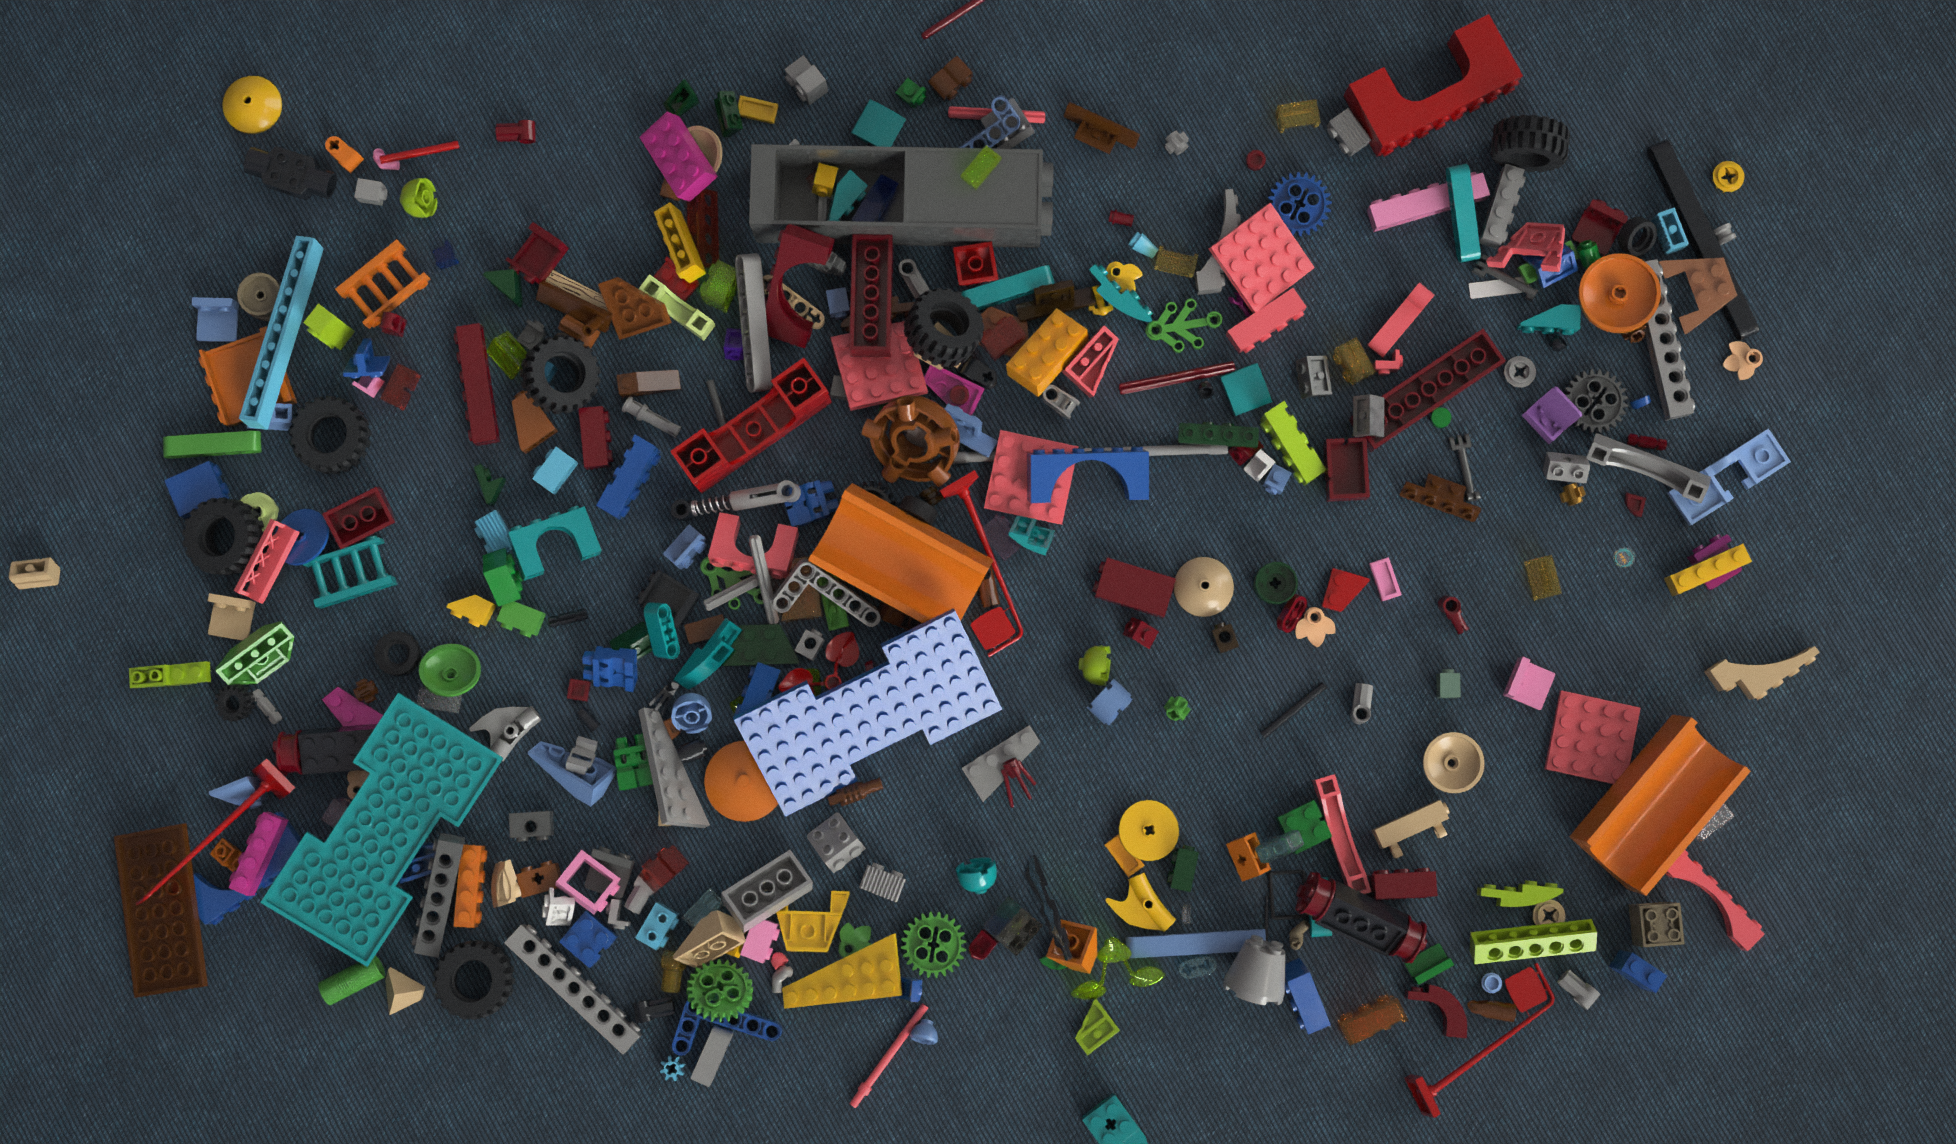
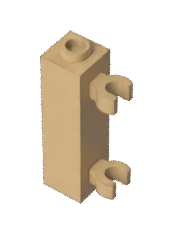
(1411, 824)

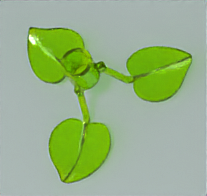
(1113, 952)

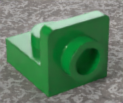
(911, 93)

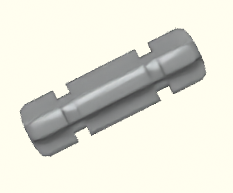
(266, 707)

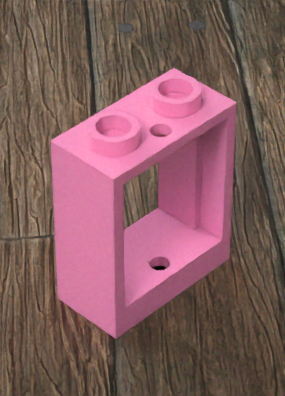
(601, 903)

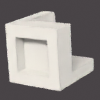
(1259, 465)

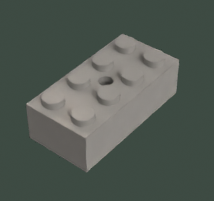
(781, 877)

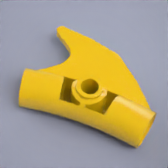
(1133, 908)

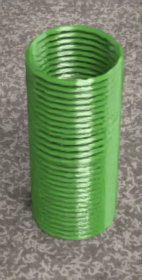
(356, 977)

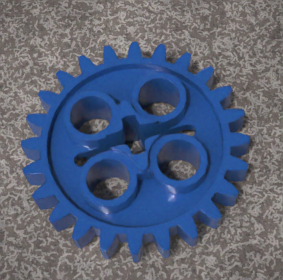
(1315, 212)

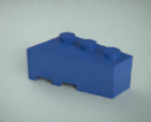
(760, 687)
(420, 863)
(1304, 997)

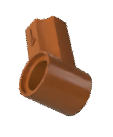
(574, 328)

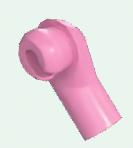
(395, 165)

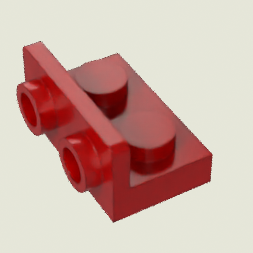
(668, 276)

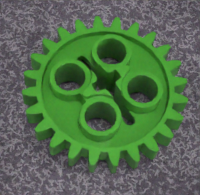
(951, 947)
(719, 990)

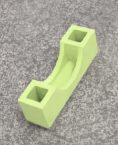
(678, 309)

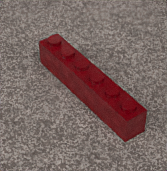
(477, 384)

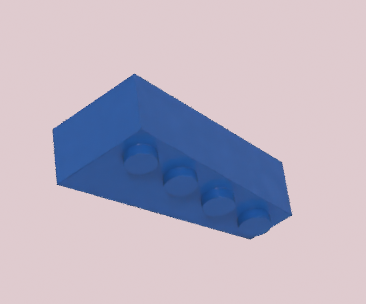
(629, 477)

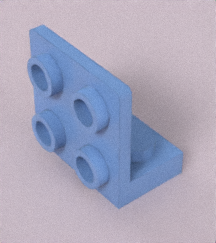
(216, 319)
(685, 547)

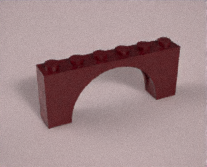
(796, 247)

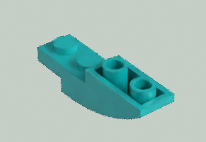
(1126, 301)
(711, 657)

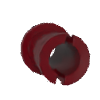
(1121, 218)

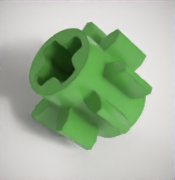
(1177, 708)

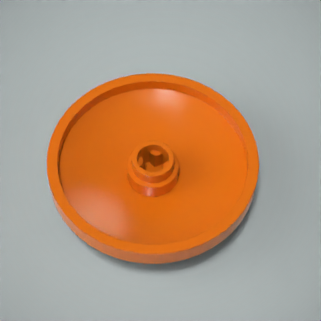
(1619, 293)
(737, 784)

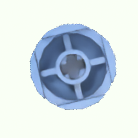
(691, 713)

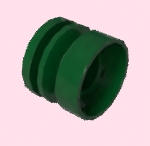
(1281, 573)

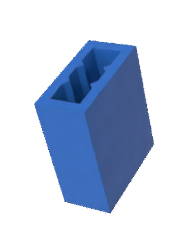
(195, 487)
(1638, 971)

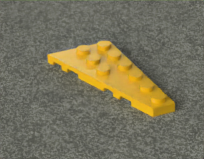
(860, 976)

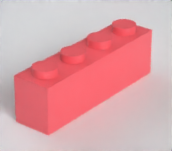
(1265, 321)

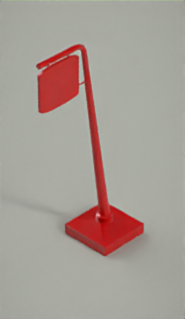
(993, 626)
(270, 779)
(1526, 993)

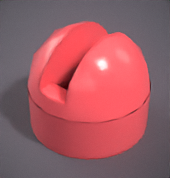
(778, 960)

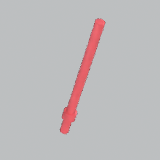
(865, 1087)

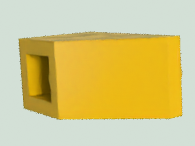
(473, 607)

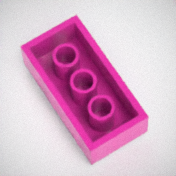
(678, 156)

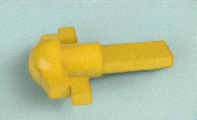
(1102, 309)

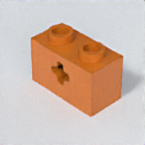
(1245, 857)

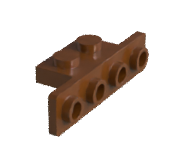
(1098, 130)
(1441, 495)

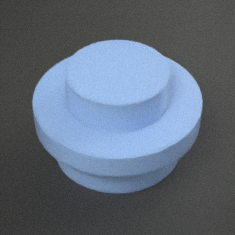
(1491, 982)

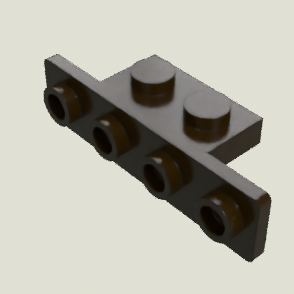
(1053, 296)

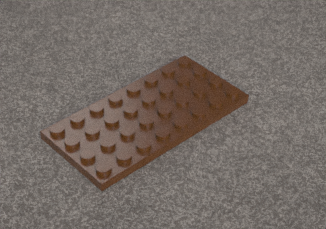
(165, 928)

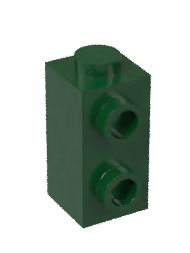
(1183, 869)

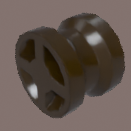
(931, 496)

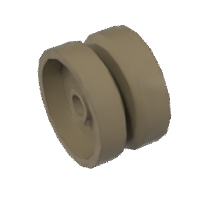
(251, 295)

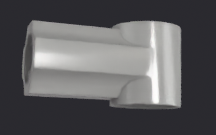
(914, 279)
(1361, 701)
(638, 896)
(1582, 992)

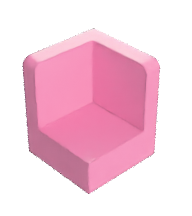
(369, 385)

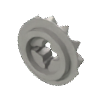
(1528, 374)

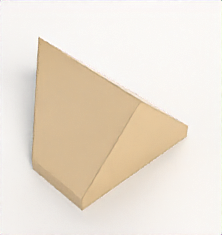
(401, 991)

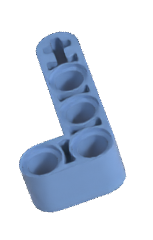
(1000, 123)

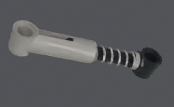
(738, 500)

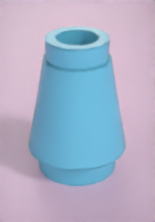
(1143, 245)

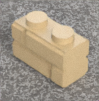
(34, 573)

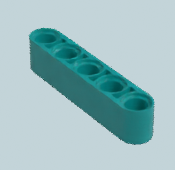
(1463, 213)
(1009, 288)

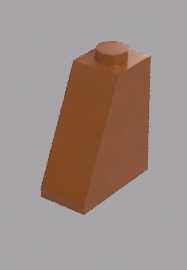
(531, 423)

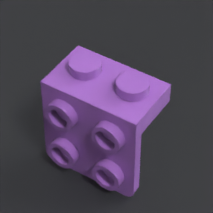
(1552, 414)

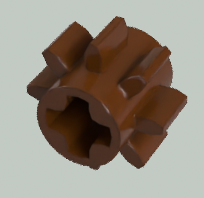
(1636, 335)
(365, 690)

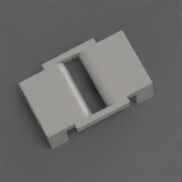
(586, 748)

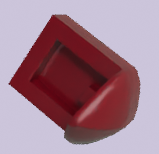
(982, 945)

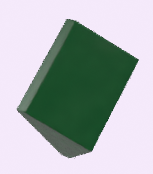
(508, 283)

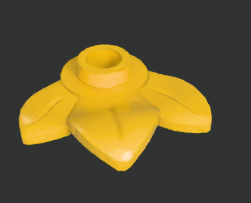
(1126, 275)

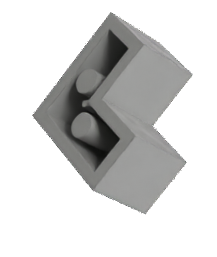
(806, 79)

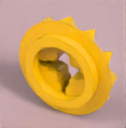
(1730, 168)

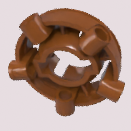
(901, 456)

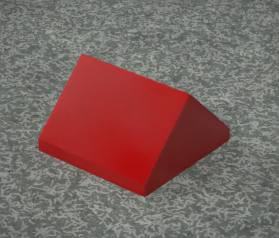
(975, 263)

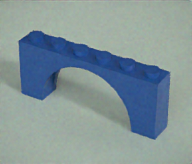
(1046, 467)
(215, 901)

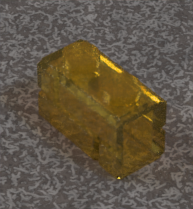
(1354, 361)

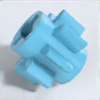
(666, 1070)

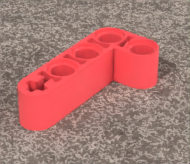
(1401, 320)

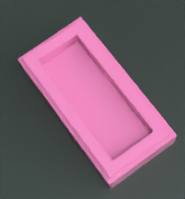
(1385, 579)

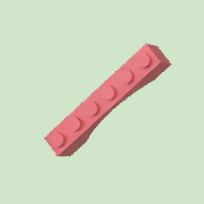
(1342, 841)
(1738, 926)

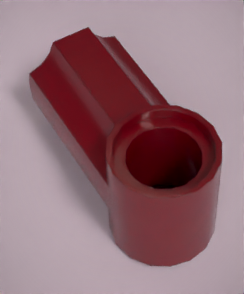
(522, 132)

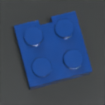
(588, 938)

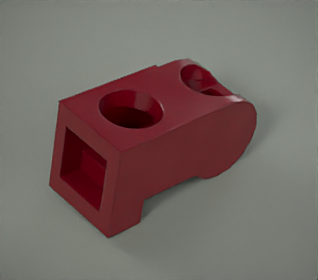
(392, 324)

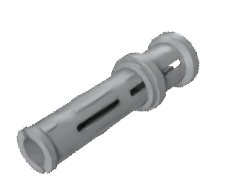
(642, 412)

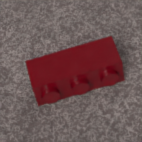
(595, 437)

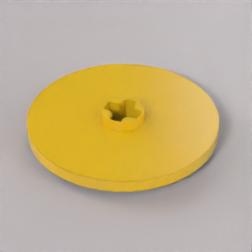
(1164, 830)

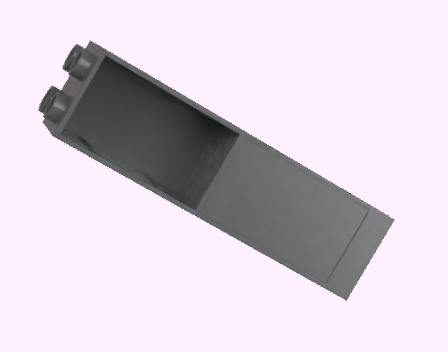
(926, 208)

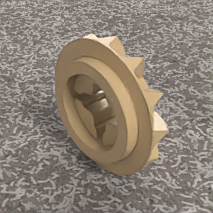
(1550, 905)

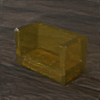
(1297, 114)
(1175, 262)
(1543, 577)

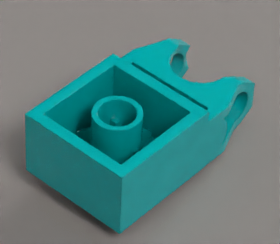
(1124, 1129)

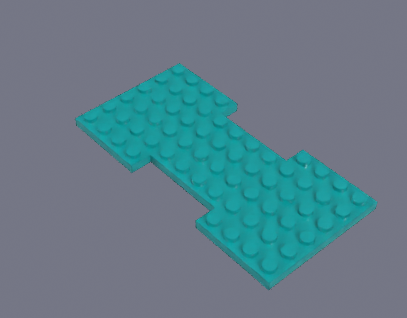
(348, 883)

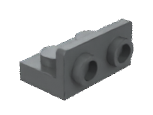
(1313, 376)

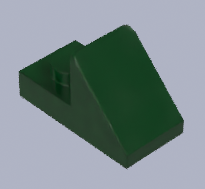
(490, 489)

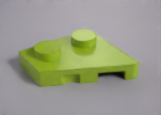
(1096, 1028)

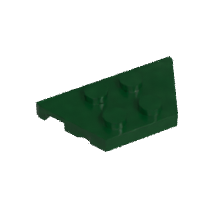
(763, 645)

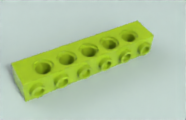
(1533, 941)

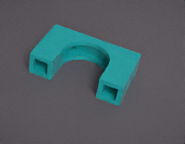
(574, 523)

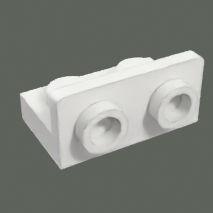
(557, 909)

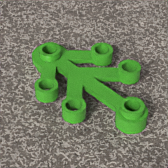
(1179, 326)
(730, 579)

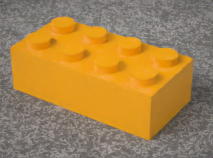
(1047, 352)

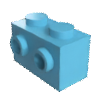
(554, 470)
(657, 926)

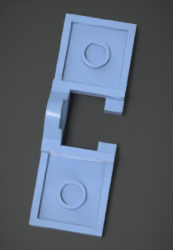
(1759, 460)

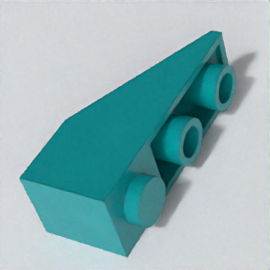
(844, 195)
(1561, 318)

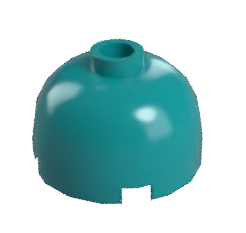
(978, 875)

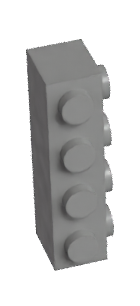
(1501, 206)

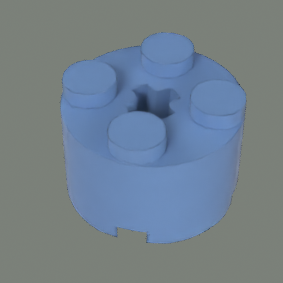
(1109, 701)

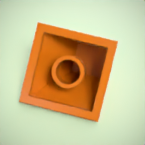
(1082, 946)

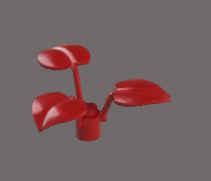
(841, 650)

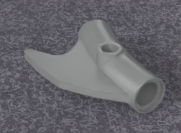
(499, 723)

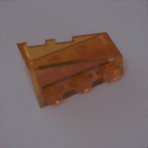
(807, 604)
(1371, 1019)

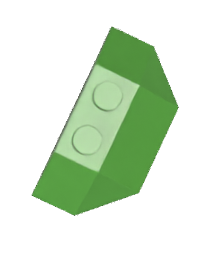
(257, 655)

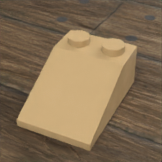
(710, 939)

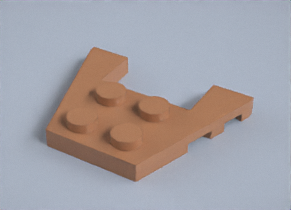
(1709, 284)

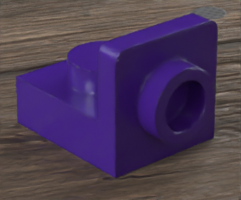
(733, 344)

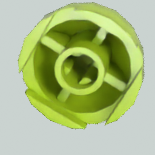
(418, 198)
(1096, 665)

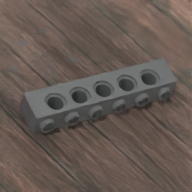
(431, 944)

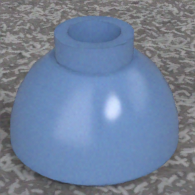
(924, 1033)

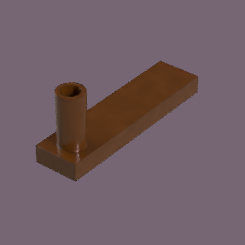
(578, 308)

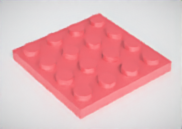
(1261, 258)
(879, 379)
(1009, 479)
(1591, 737)

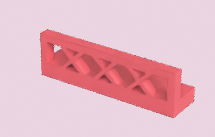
(269, 562)

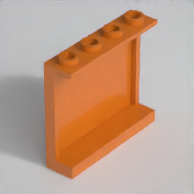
(230, 373)

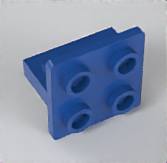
(364, 363)

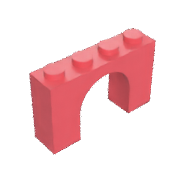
(724, 552)

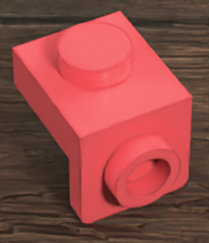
(1386, 367)

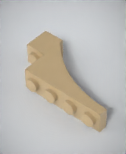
(1757, 679)

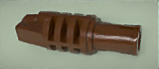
(855, 792)

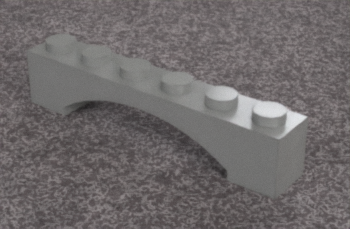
(1682, 479)

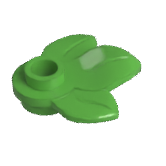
(856, 938)

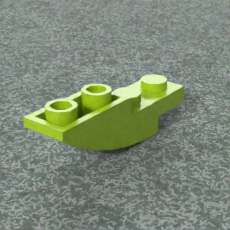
(169, 675)
(1527, 894)

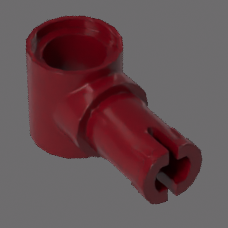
(1454, 613)

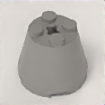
(1258, 972)

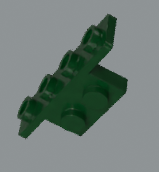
(1219, 435)

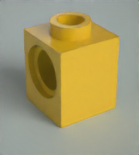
(824, 180)

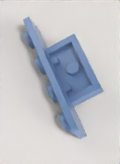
(970, 431)

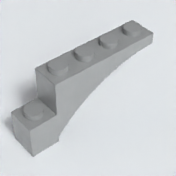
(1209, 278)

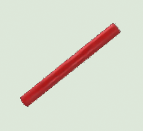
(419, 152)

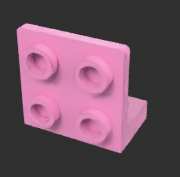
(1529, 683)

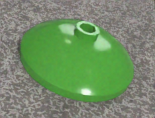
(449, 661)

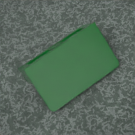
(1429, 964)

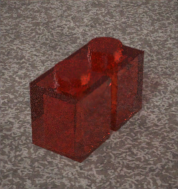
(1003, 336)
(394, 392)
(664, 868)

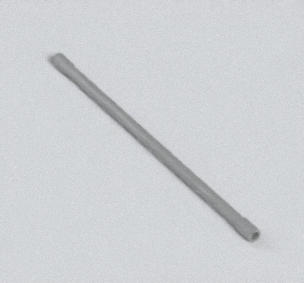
(965, 457)

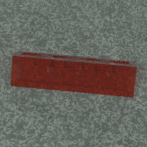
(699, 228)

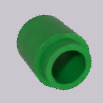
(1588, 253)

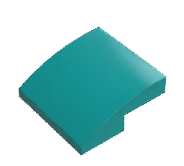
(878, 125)
(1246, 389)
(1031, 536)

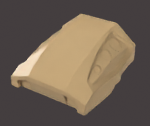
(504, 885)

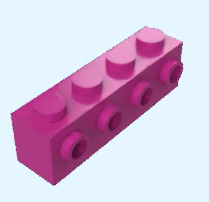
(258, 853)

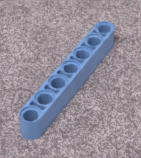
(1190, 943)

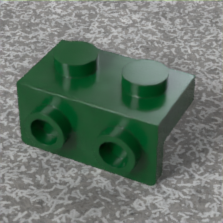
(728, 113)

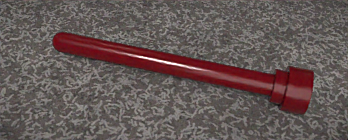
(950, 18)

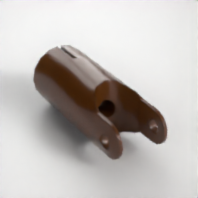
(988, 589)
(1493, 1009)

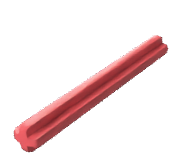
(978, 113)

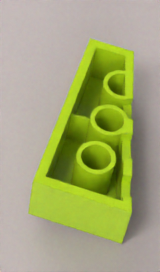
(328, 328)
(1292, 444)

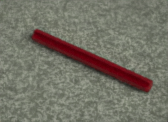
(1176, 378)

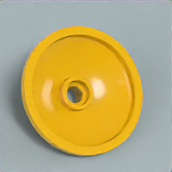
(261, 111)

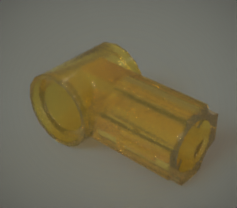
(672, 972)

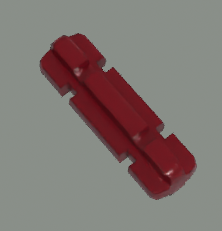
(1646, 442)

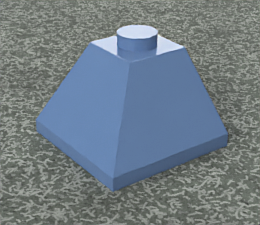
(239, 791)

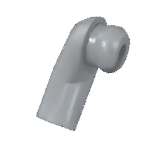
(780, 975)

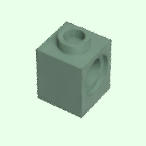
(1448, 684)

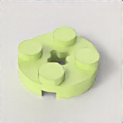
(266, 503)

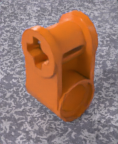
(345, 155)

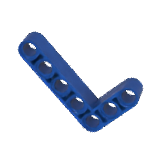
(742, 1026)

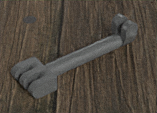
(1530, 291)
(1461, 448)

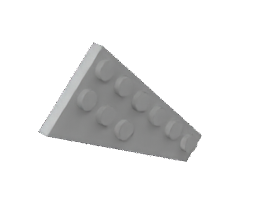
(673, 790)

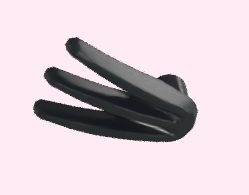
(668, 691)

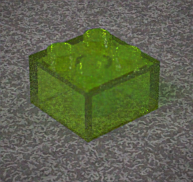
(720, 286)

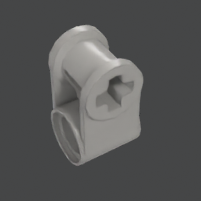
(1060, 402)

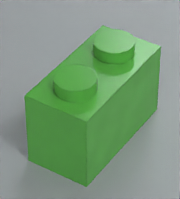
(521, 617)

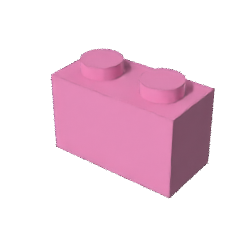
(760, 940)

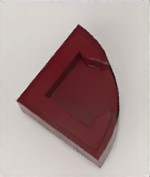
(1635, 504)

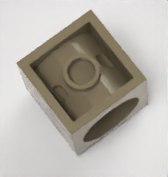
(1656, 924)

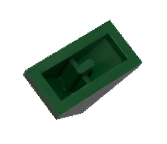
(681, 99)

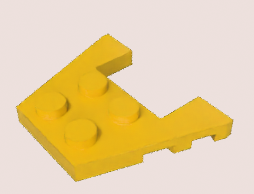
(812, 930)

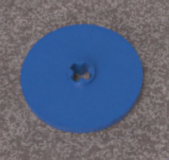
(315, 535)

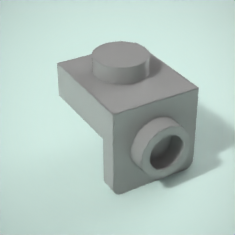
(613, 909)

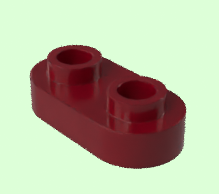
(1291, 613)

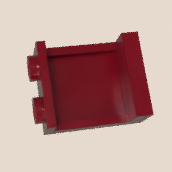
(538, 255)

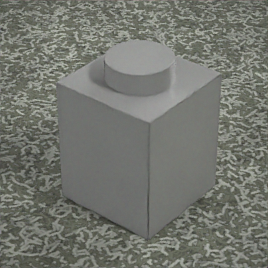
(370, 192)

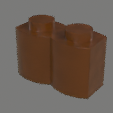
(950, 79)

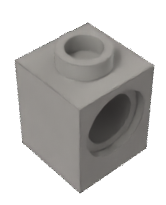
(810, 653)

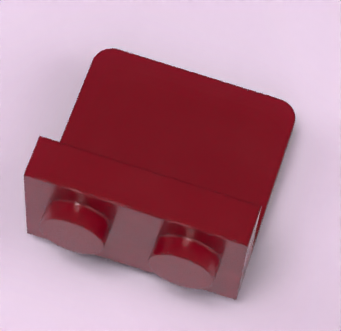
(1599, 225)

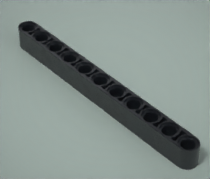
(1699, 231)

